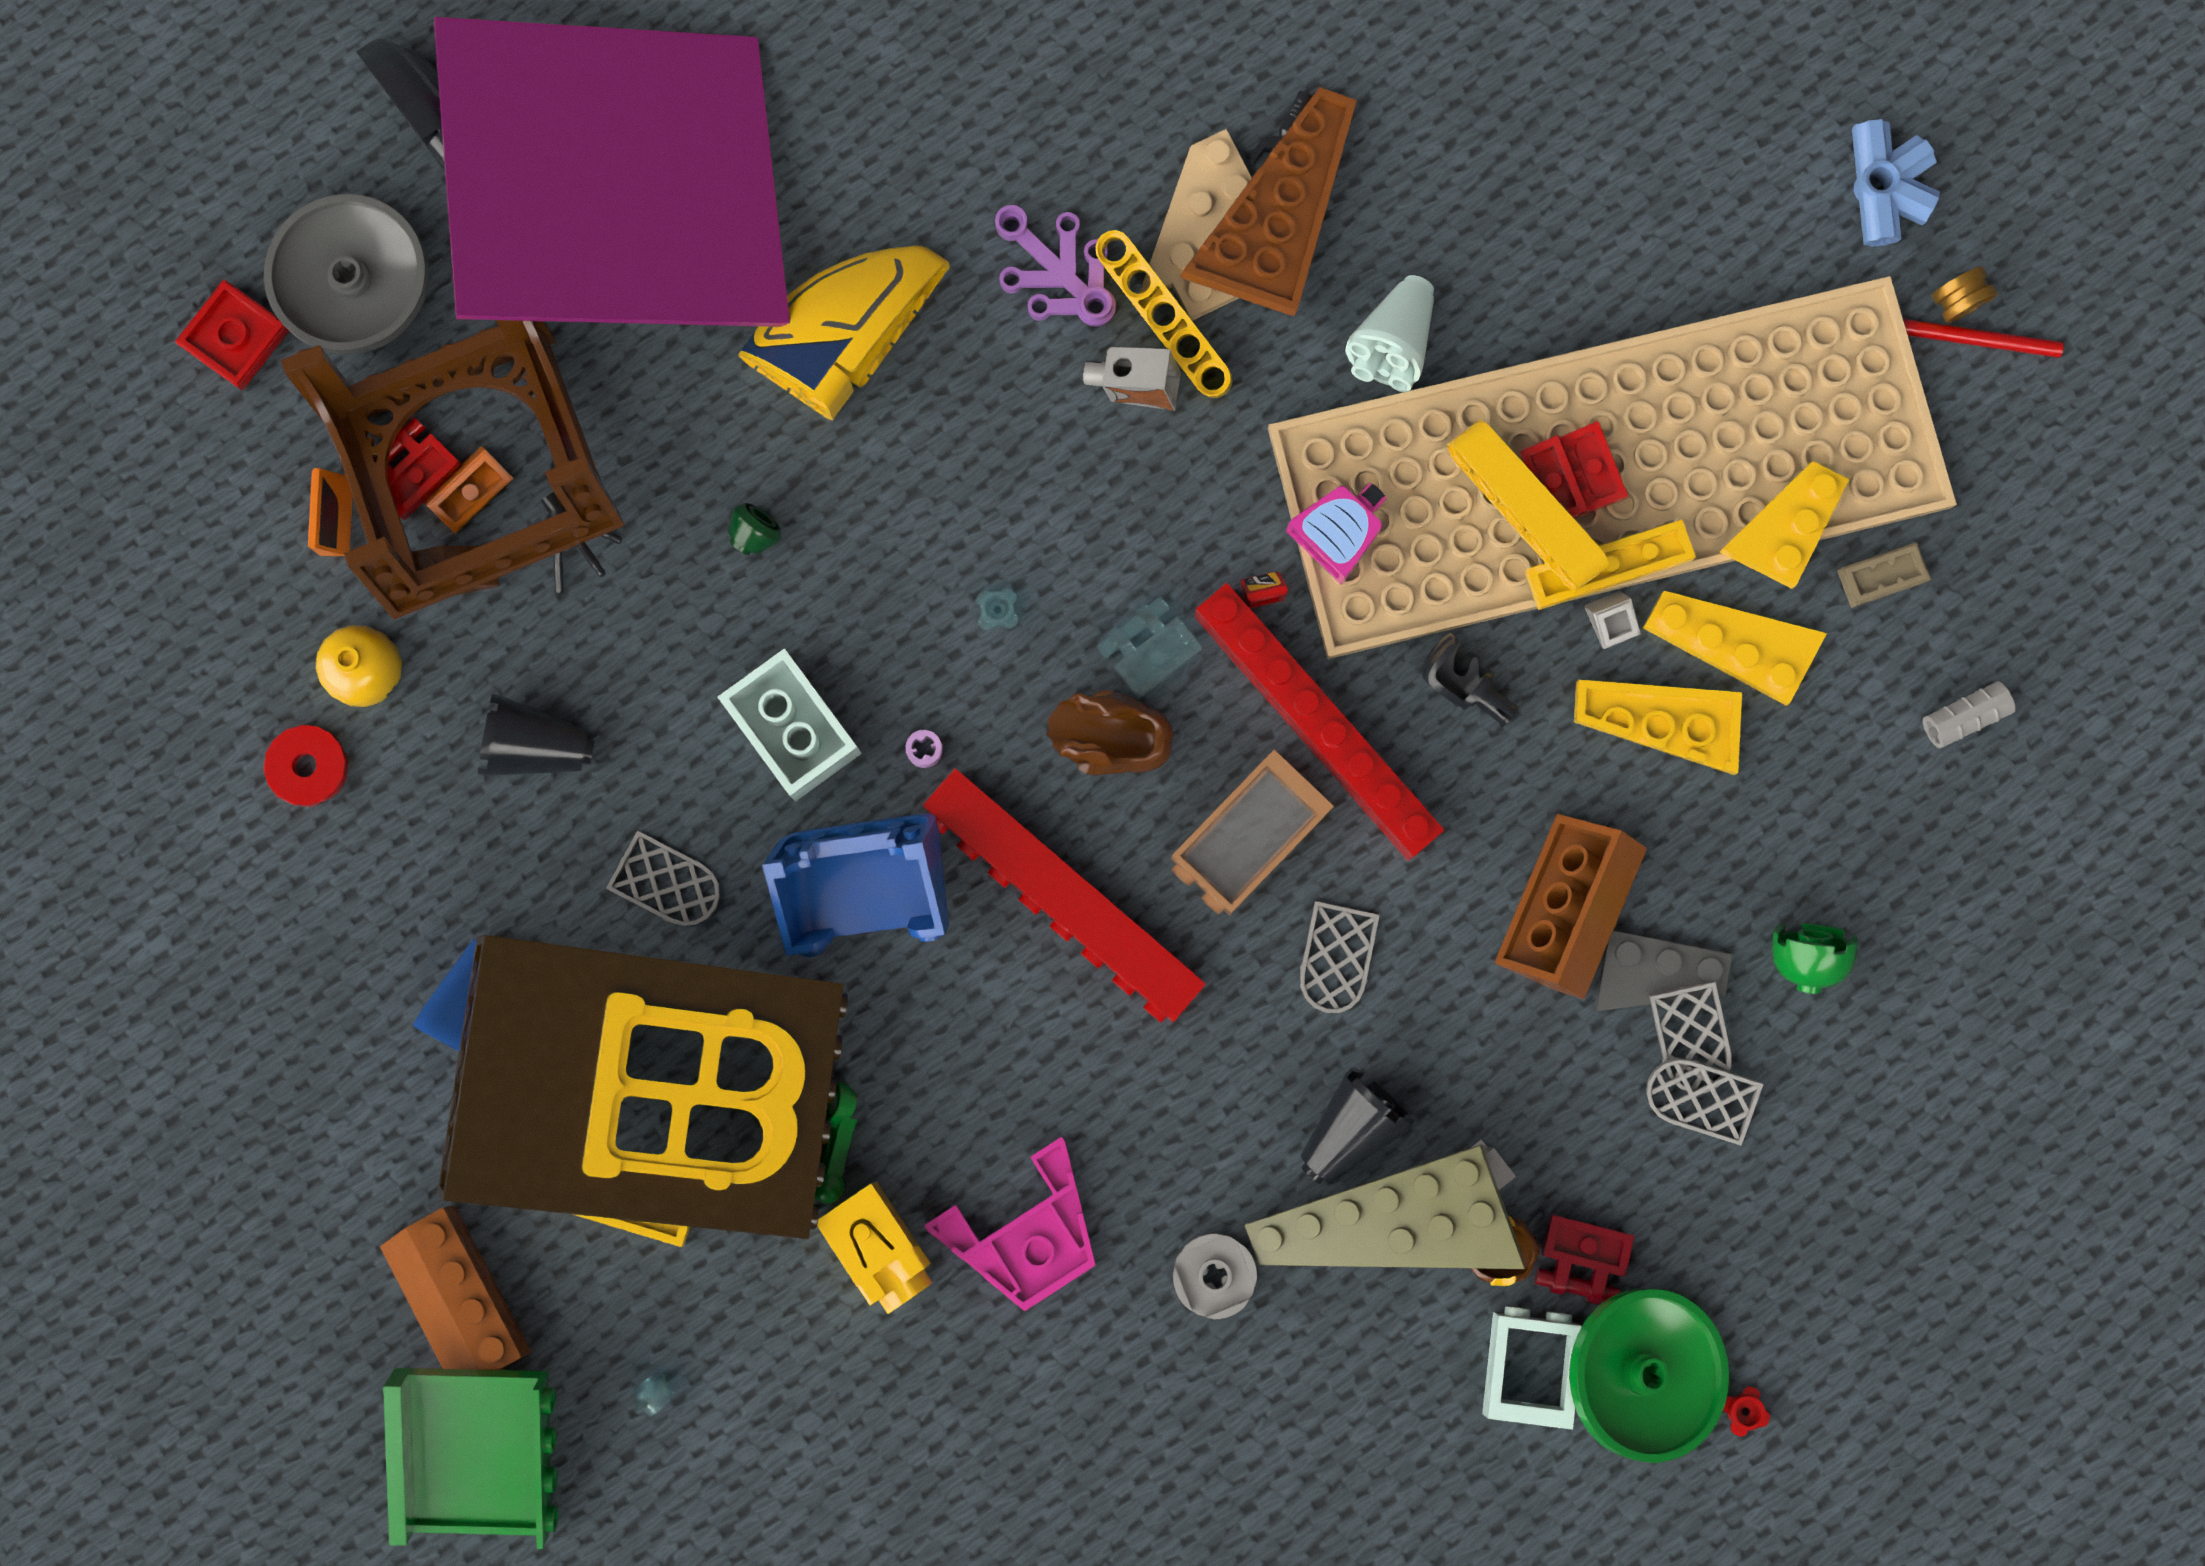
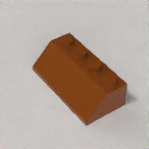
(1571, 905)
(454, 1294)

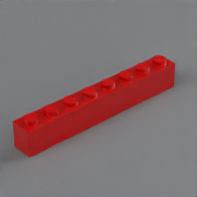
(1317, 722)
(1064, 896)

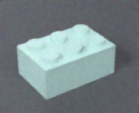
(789, 725)

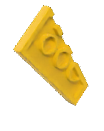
(1744, 645)
(1674, 720)

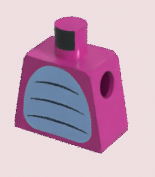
(1339, 528)

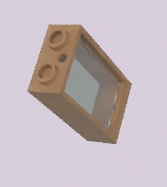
(1250, 834)

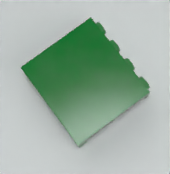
(469, 1453)

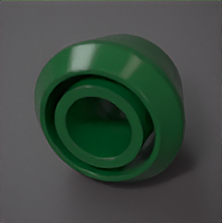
(752, 529)

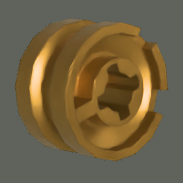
(1964, 294)

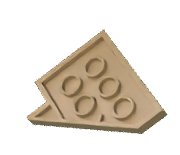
(1204, 193)

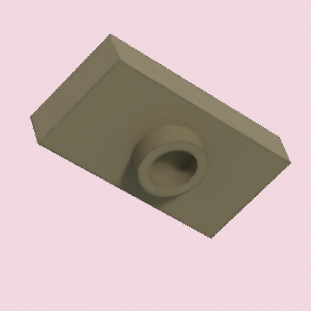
(1884, 575)

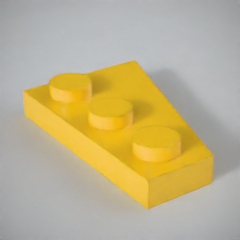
(1789, 527)

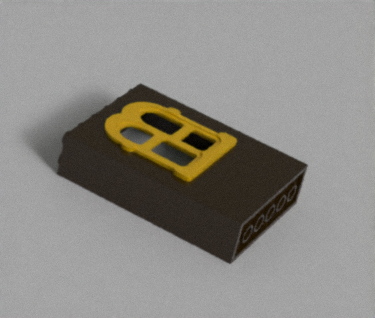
(549, 1074)

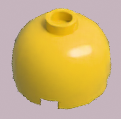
(358, 665)

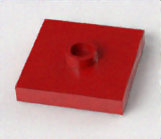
(232, 335)

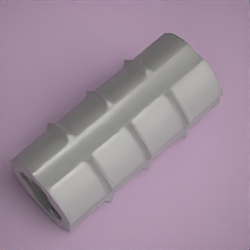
(1969, 714)

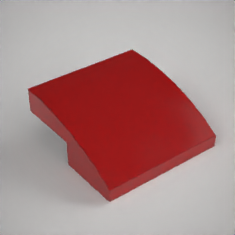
(1578, 470)

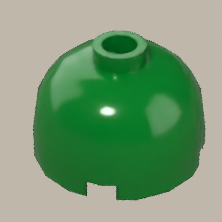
(1813, 956)

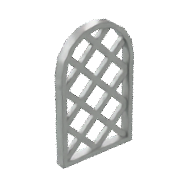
(625, 860)
(1346, 911)
(1717, 1015)
(1756, 1086)

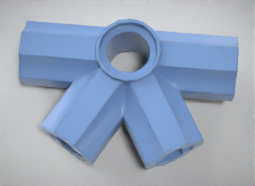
(1897, 173)

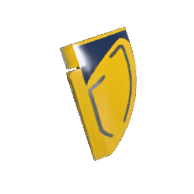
(844, 324)

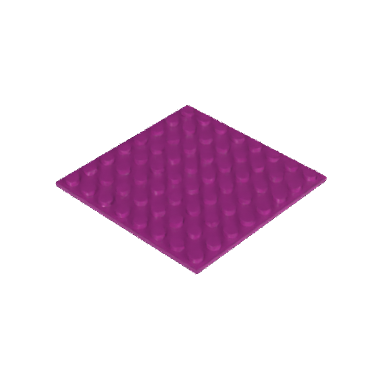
(608, 175)

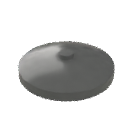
(346, 274)

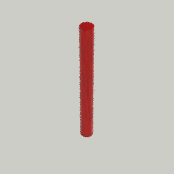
(1983, 338)

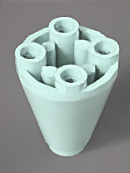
(1394, 336)

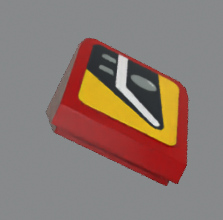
(1263, 589)

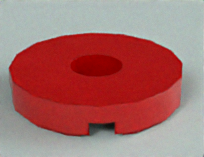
(283, 757)

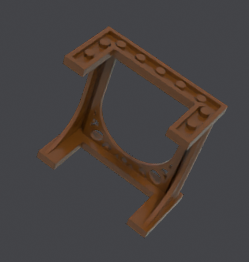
(387, 560)

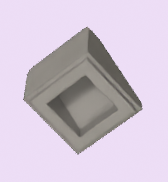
(1613, 619)

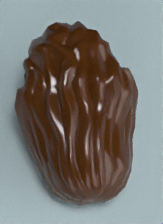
(1110, 733)

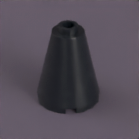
(530, 742)
(1352, 1128)

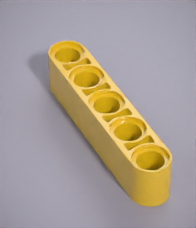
(1150, 300)
(1527, 505)

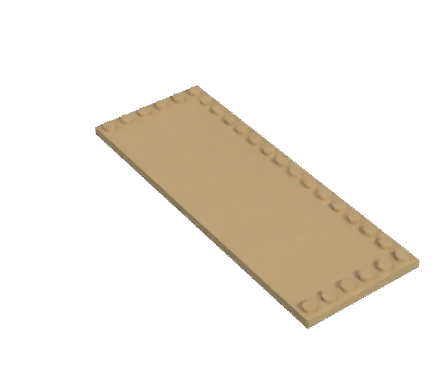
(1698, 424)

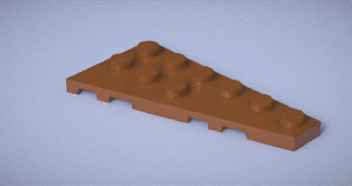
(1273, 226)

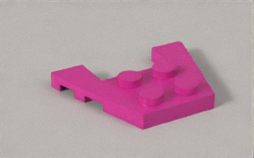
(1035, 1250)

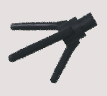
(554, 508)

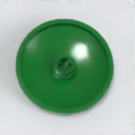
(1649, 1375)

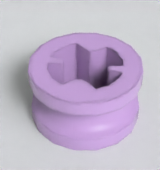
(921, 736)

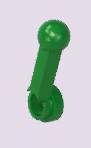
(836, 1151)

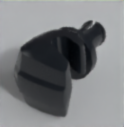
(1465, 686)

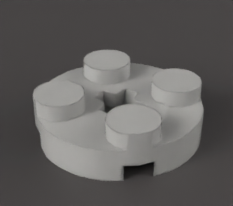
(1236, 1285)

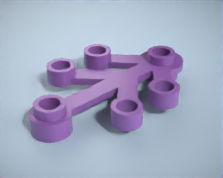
(1059, 273)

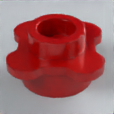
(1754, 1419)

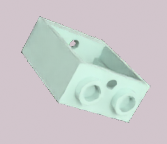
(1525, 1412)

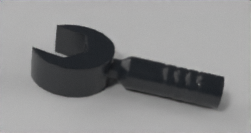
(1268, 143)

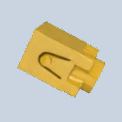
(876, 1248)

